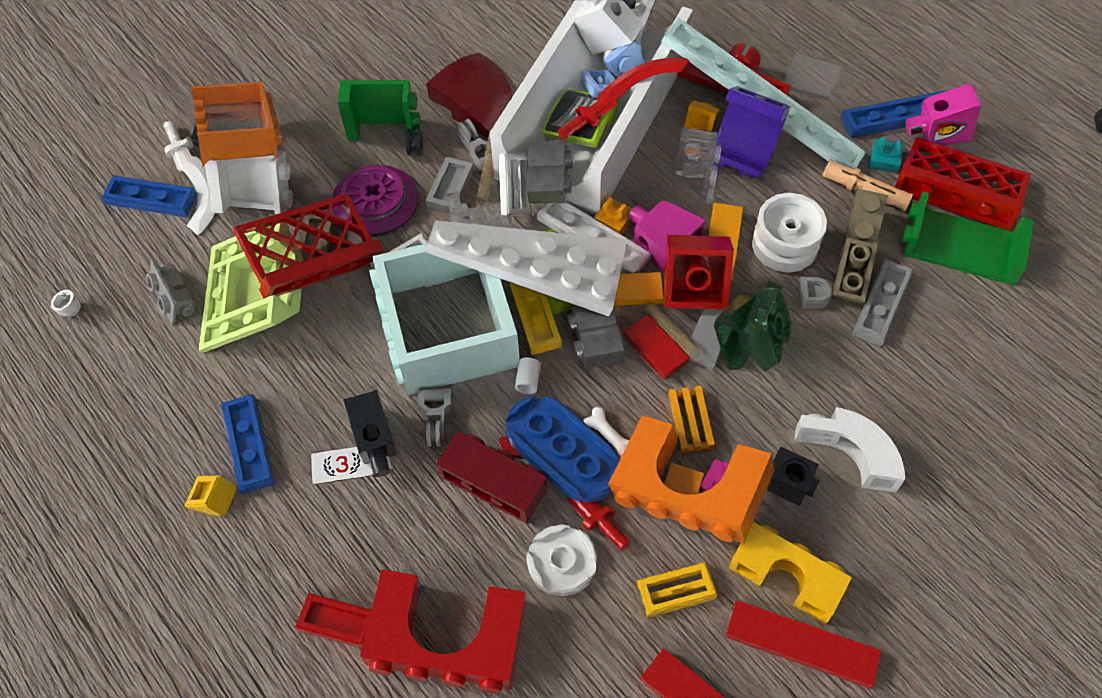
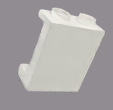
(250, 183)

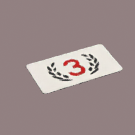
(338, 465)

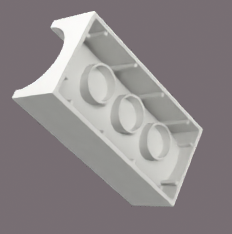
(559, 68)

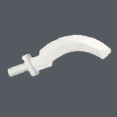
(197, 174)

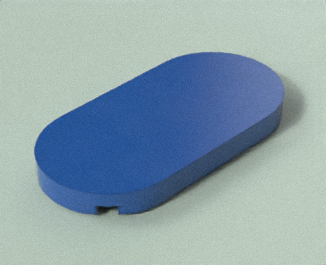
(562, 448)

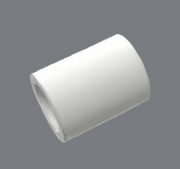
(527, 375)

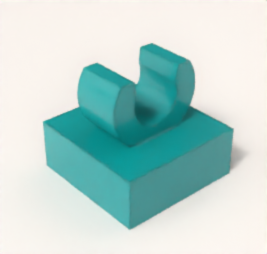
(886, 155)

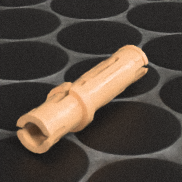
(854, 179)

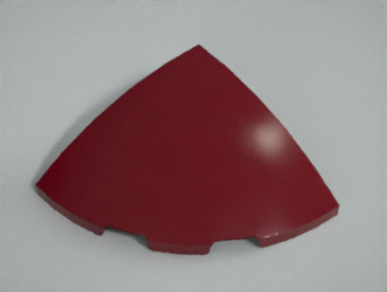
(472, 91)

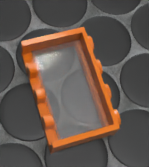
(235, 121)

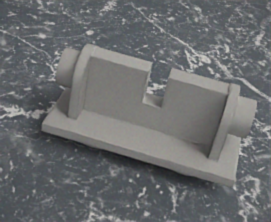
(170, 301)

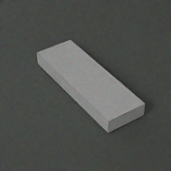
(882, 302)

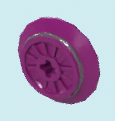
(381, 196)

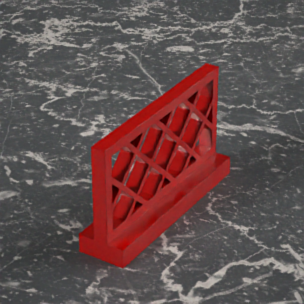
(961, 194)
(313, 270)

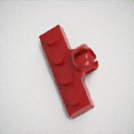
(751, 60)

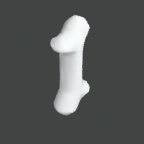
(598, 422)

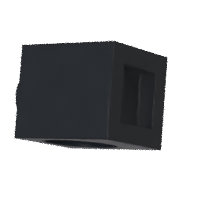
(791, 463)

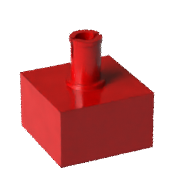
(697, 272)

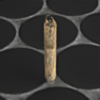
(487, 174)
(676, 329)

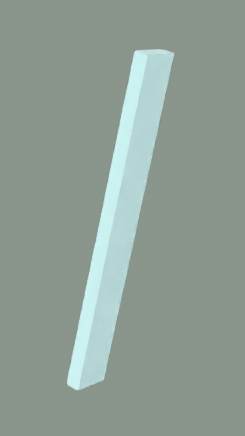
(731, 73)

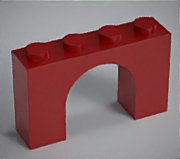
(485, 661)

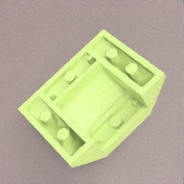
(233, 296)

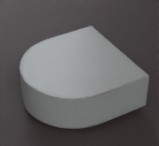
(814, 292)

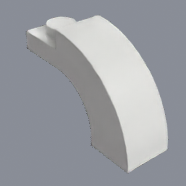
(862, 440)

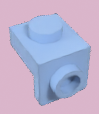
(624, 59)

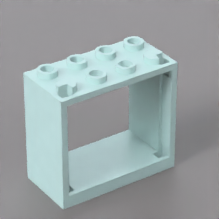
(450, 361)

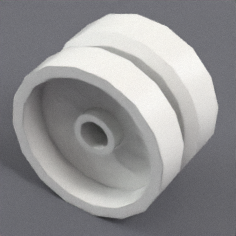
(789, 232)

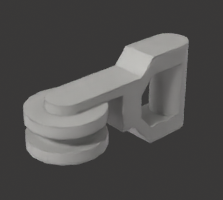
(467, 133)
(437, 415)

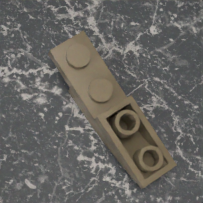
(859, 246)

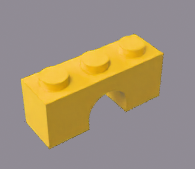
(819, 581)

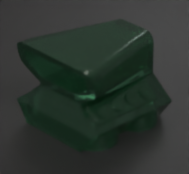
(755, 327)

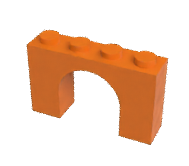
(723, 510)

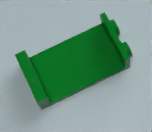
(967, 244)

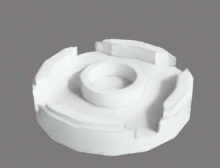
(562, 560)

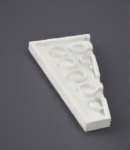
(556, 264)

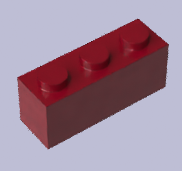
(492, 476)

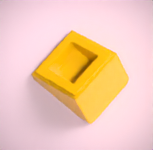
(211, 495)

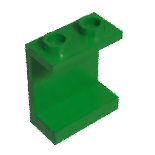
(377, 104)

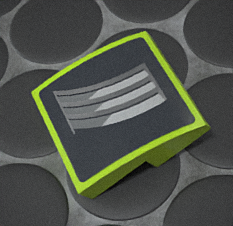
(564, 112)

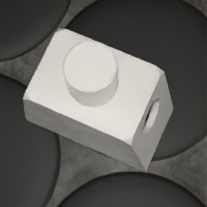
(606, 24)

